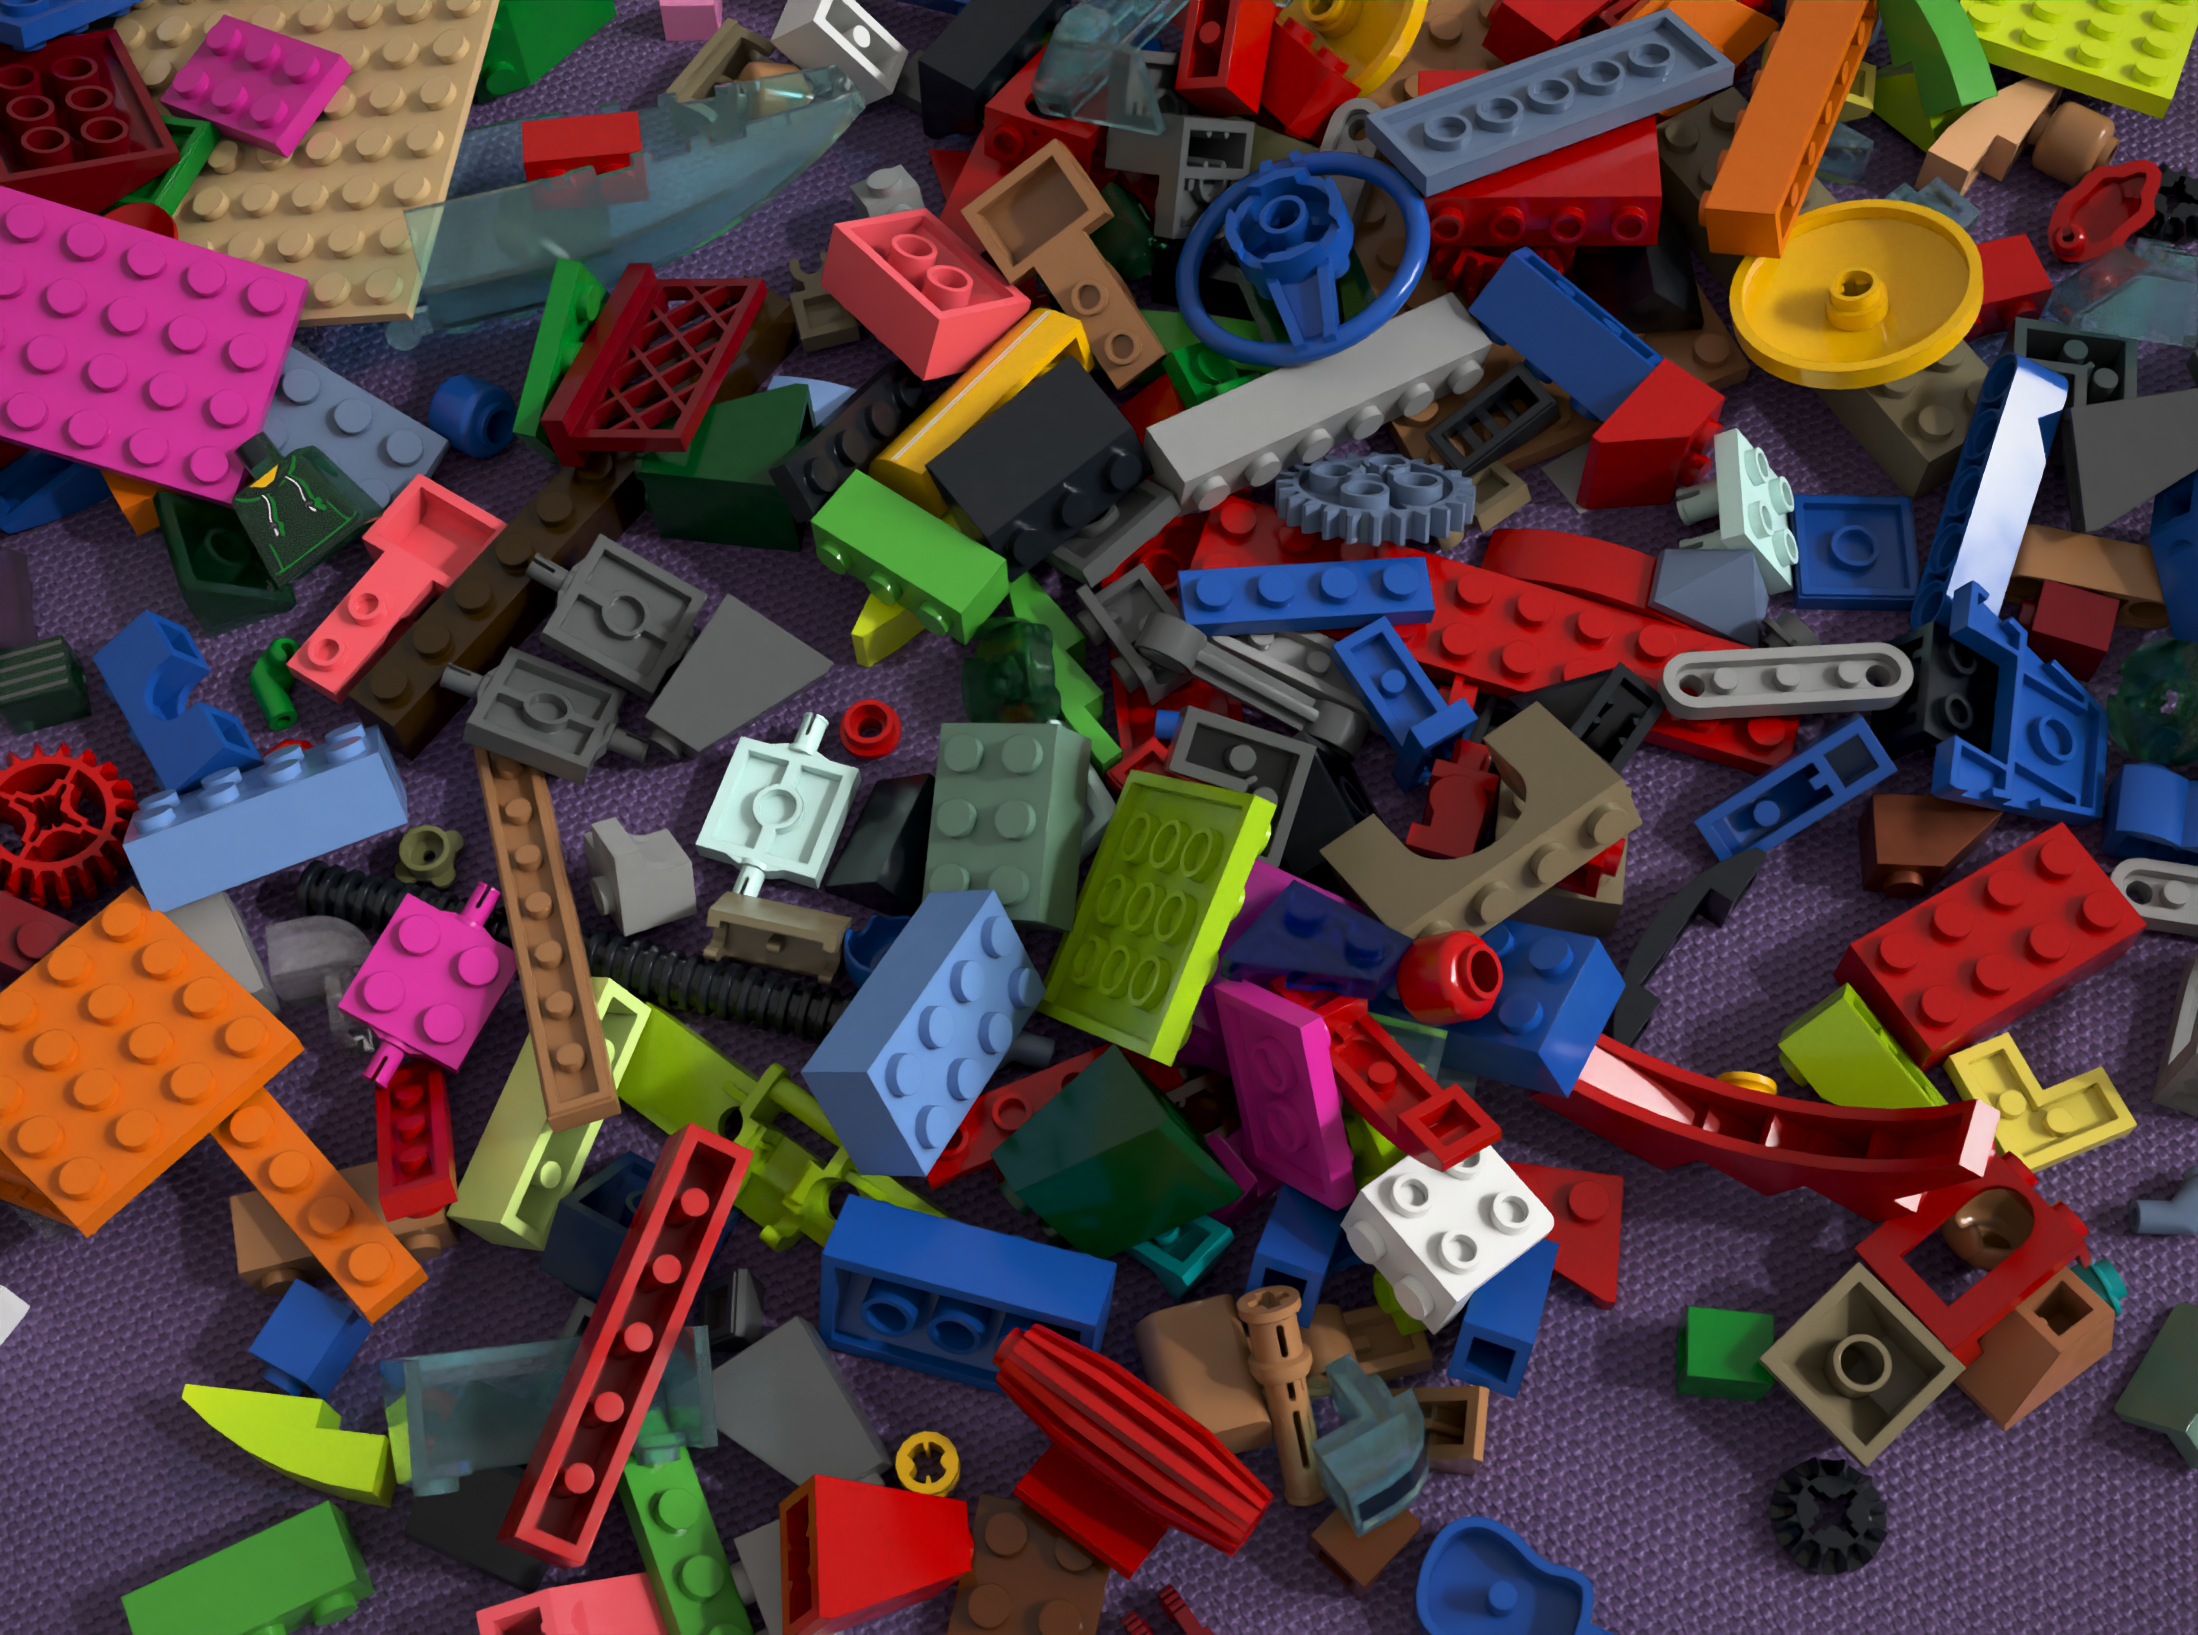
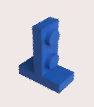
(1402, 701)

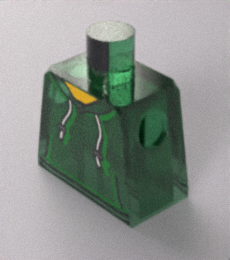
(299, 508)

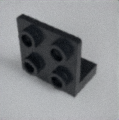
(1948, 695)

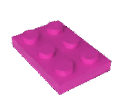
(256, 85)
(1286, 1091)

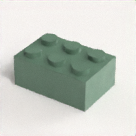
(1010, 818)

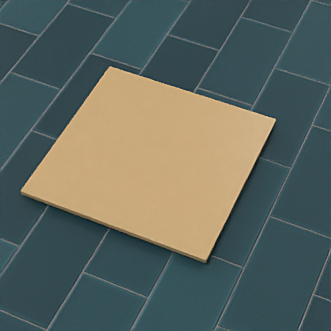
(368, 156)

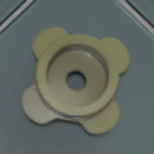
(419, 843)

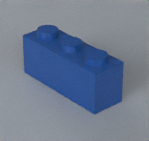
(1563, 335)

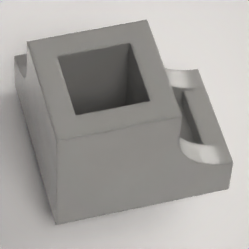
(638, 877)

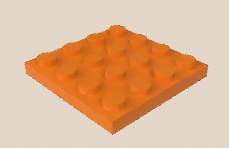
(125, 1058)

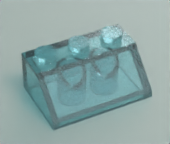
(2134, 294)

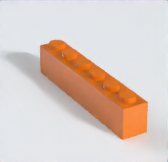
(1786, 126)

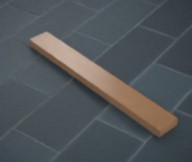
(547, 944)

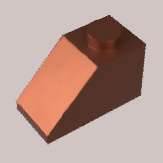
(1917, 841)

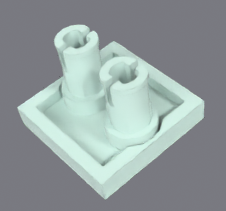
(1750, 510)

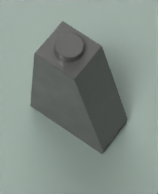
(2125, 453)
(730, 680)
(797, 1409)

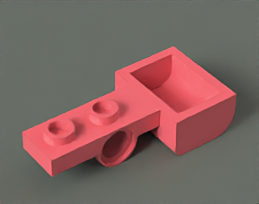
(417, 554)

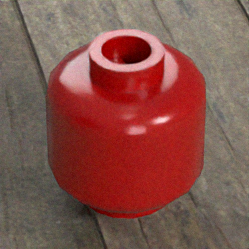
(1449, 978)

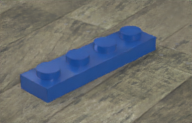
(1305, 596)

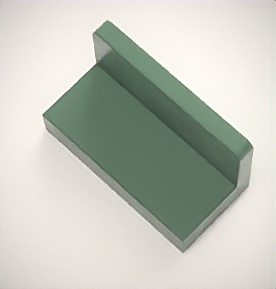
(2166, 1384)

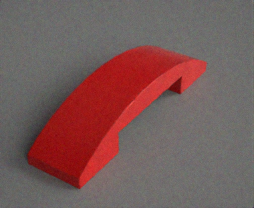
(1577, 567)
(1392, 1088)

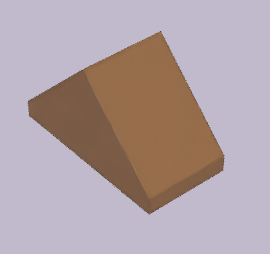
(1454, 1425)

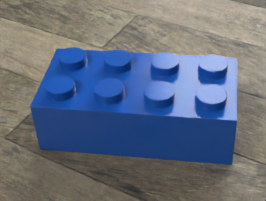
(1546, 1014)

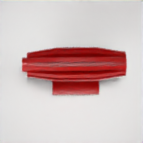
(1121, 1456)

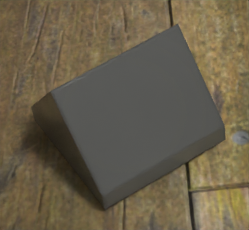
(732, 1310)

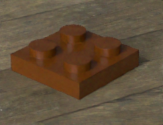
(1027, 1577)

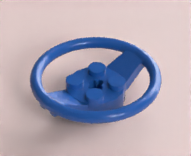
(1293, 246)

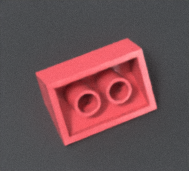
(920, 290)

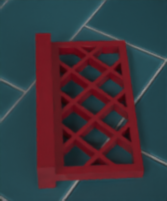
(619, 353)

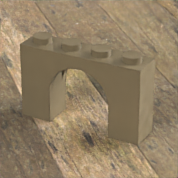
(1569, 816)

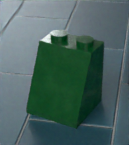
(722, 481)
(1112, 1162)

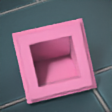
(691, 19)

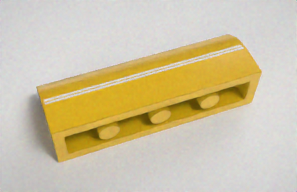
(1004, 371)

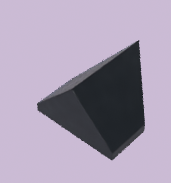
(1603, 709)

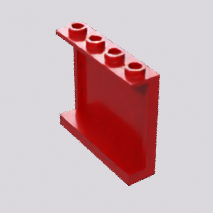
(1575, 196)

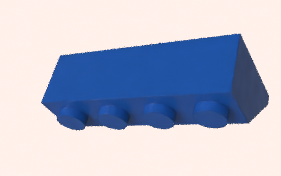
(950, 1292)

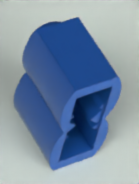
(2151, 815)

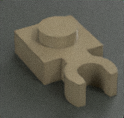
(817, 313)
(1497, 497)

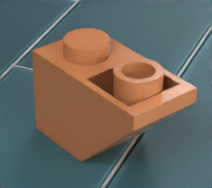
(2038, 1349)

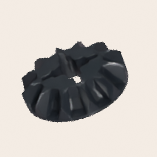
(2182, 223)
(1830, 1549)

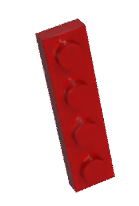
(415, 1142)

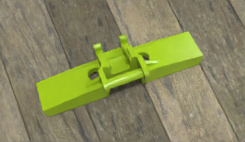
(787, 1187)

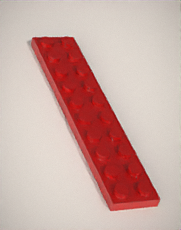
(1510, 631)

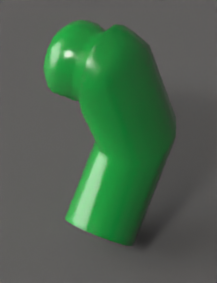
(271, 683)

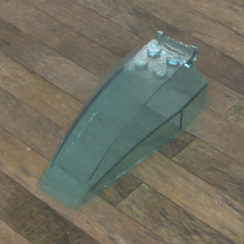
(698, 176)

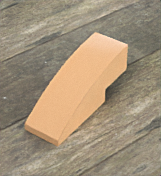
(1988, 135)

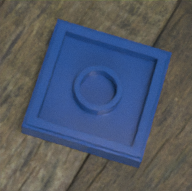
(1854, 552)

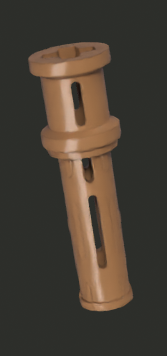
(1281, 1364)

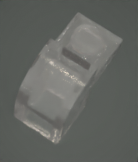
(316, 963)

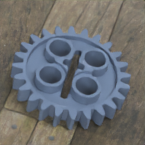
(1375, 498)

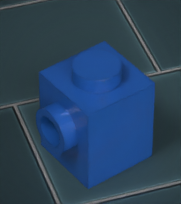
(308, 1341)

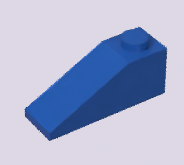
(1797, 790)

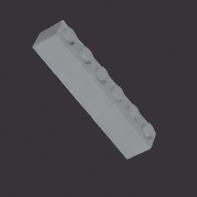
(1316, 405)

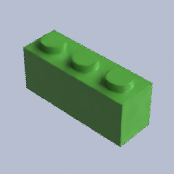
(909, 557)
(262, 1585)

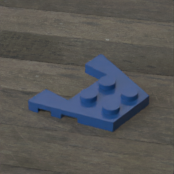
(2045, 733)

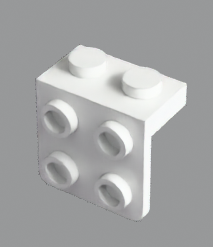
(1444, 1231)

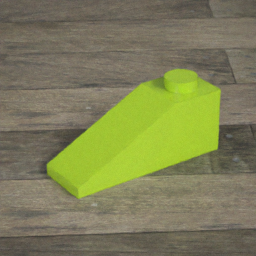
(1853, 1057)

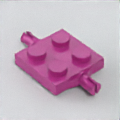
(430, 984)

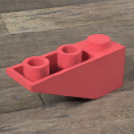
(587, 1608)

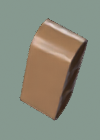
(2094, 565)

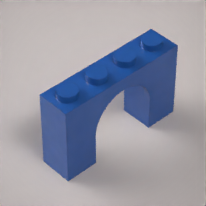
(1497, 1323)

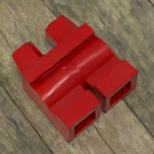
(1456, 805)

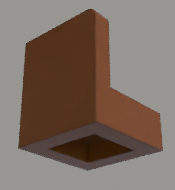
(1360, 1560)

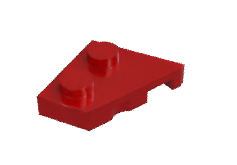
(1585, 1225)

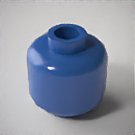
(473, 415)

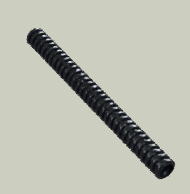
(651, 972)

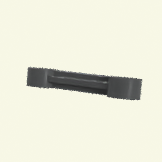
(1185, 651)

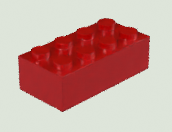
(1991, 947)

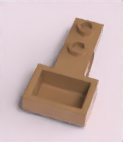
(1042, 225)
(1201, 1365)

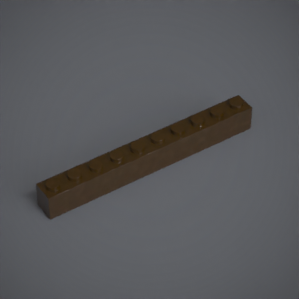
(493, 600)

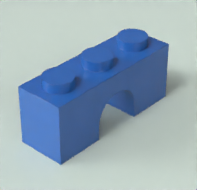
(150, 676)

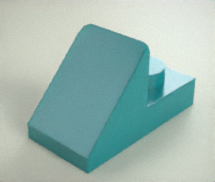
(1185, 1254)

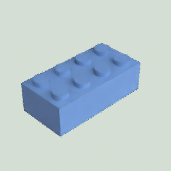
(265, 817)
(925, 1033)

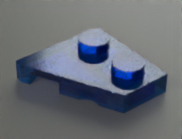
(1318, 946)

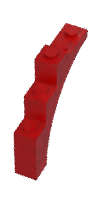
(1856, 1156)

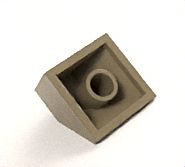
(1861, 1364)

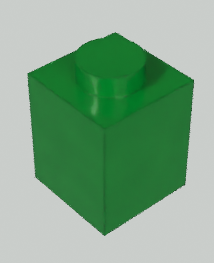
(1720, 1353)

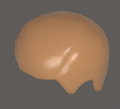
(1987, 1229)

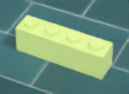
(519, 1161)

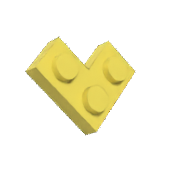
(2035, 1122)

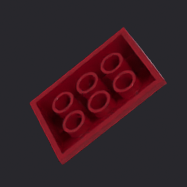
(79, 123)

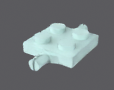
(779, 810)

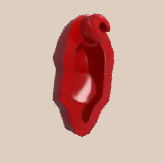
(2103, 210)

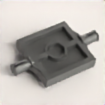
(619, 615)
(544, 715)

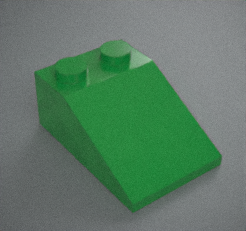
(535, 37)

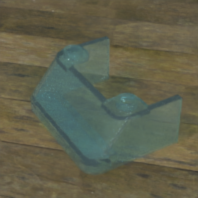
(1097, 65)
(492, 1402)

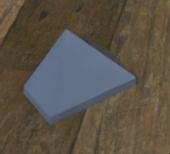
(1712, 592)

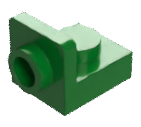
(1202, 374)

